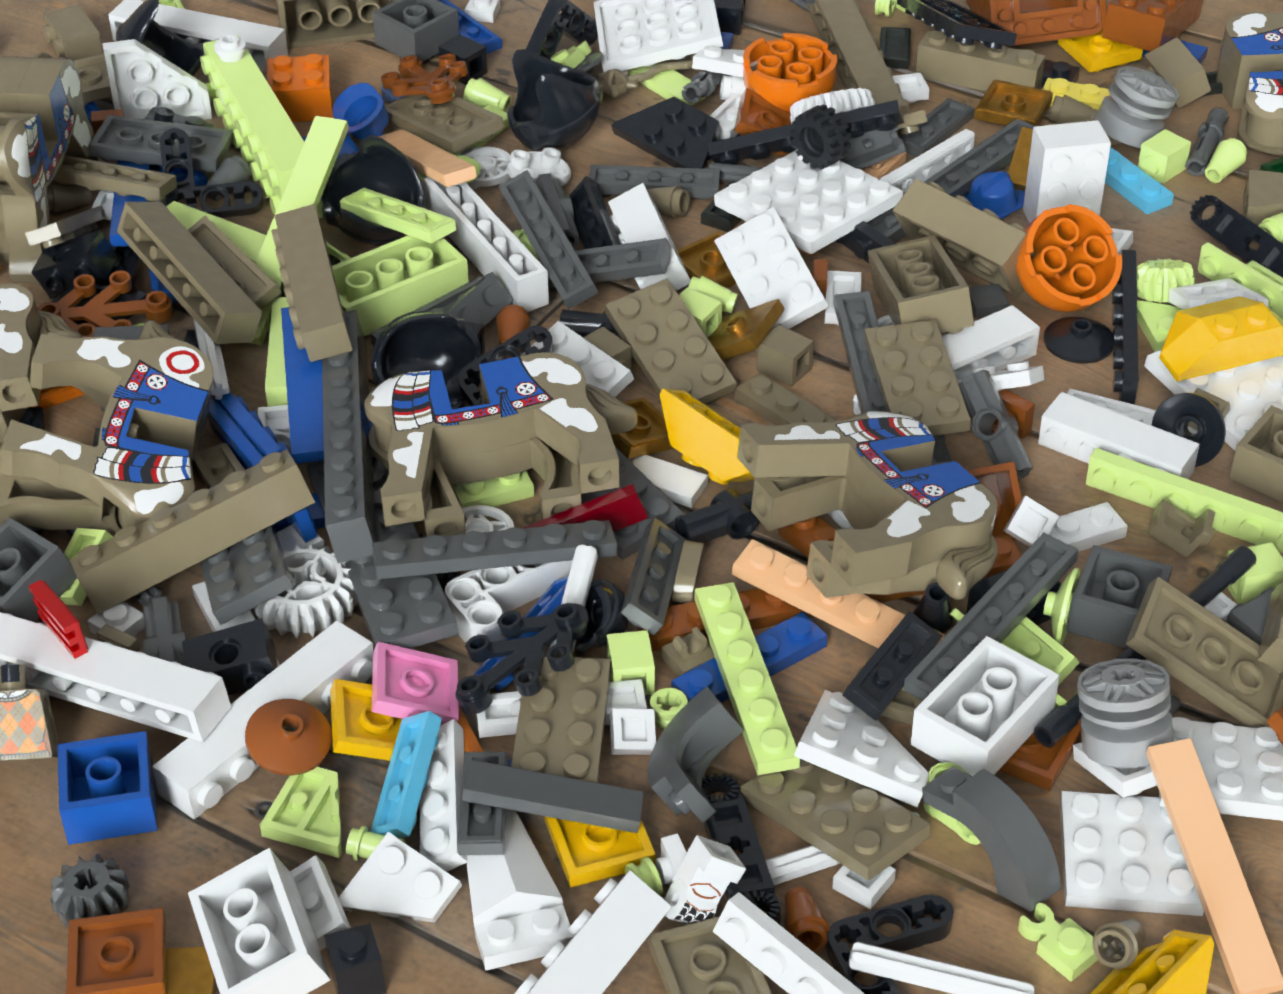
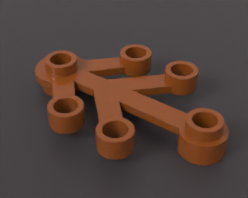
(418, 81)
(99, 309)

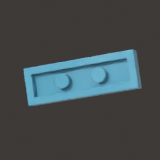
(1136, 184)
(406, 775)

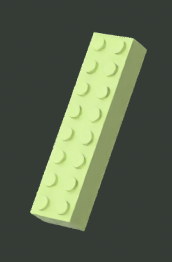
(257, 121)

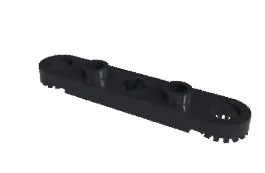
(1237, 233)
(734, 828)

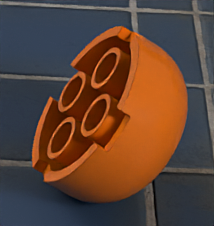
(789, 68)
(1073, 259)

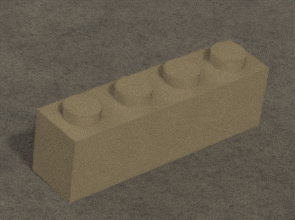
(976, 65)

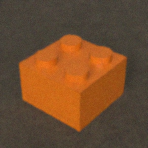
(302, 85)

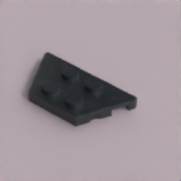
(671, 133)

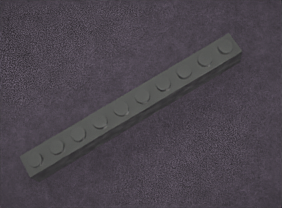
(347, 449)

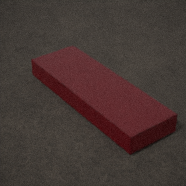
(619, 507)

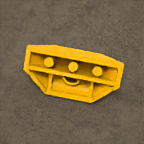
(1221, 337)
(703, 437)
(1169, 967)

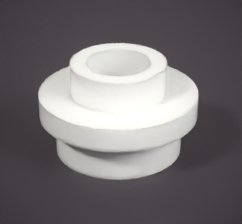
(230, 48)

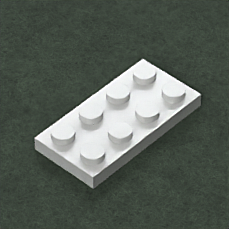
(771, 268)

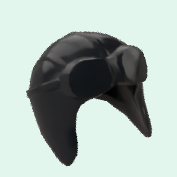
(160, 40)
(551, 102)
(377, 168)
(426, 343)

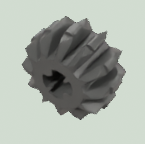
(89, 890)

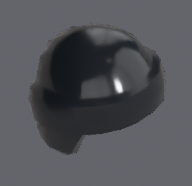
(604, 613)

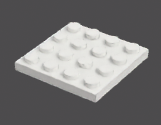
(653, 30)
(810, 201)
(1247, 389)

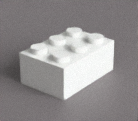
(1066, 167)
(984, 708)
(258, 930)

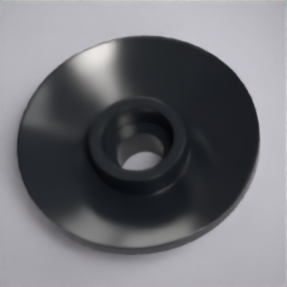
(1079, 340)
(1183, 408)

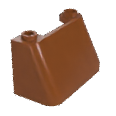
(1044, 19)

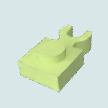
(573, 55)
(1061, 945)

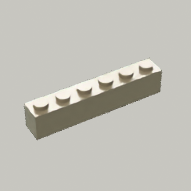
(189, 273)
(310, 284)
(191, 530)

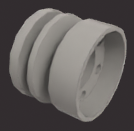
(1136, 106)
(1124, 711)

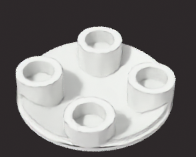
(539, 163)

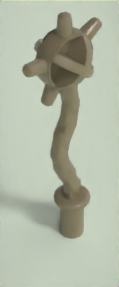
(617, 83)

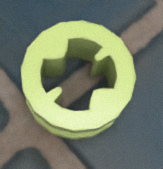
(885, 6)
(662, 700)
(647, 873)

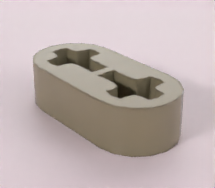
(687, 572)

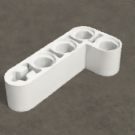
(486, 594)

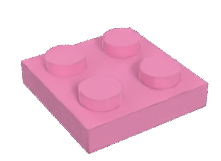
(413, 683)

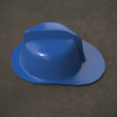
(362, 110)
(996, 193)

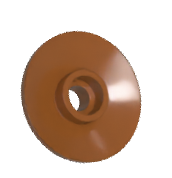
(288, 751)

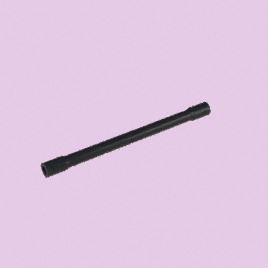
(1226, 573)

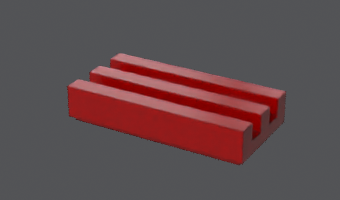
(59, 618)

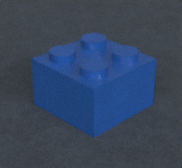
(106, 787)

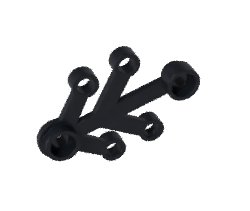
(564, 624)

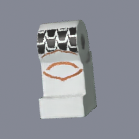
(702, 880)

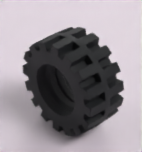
(832, 131)

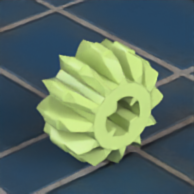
(1159, 275)

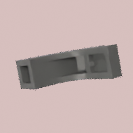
(686, 752)
(1007, 829)

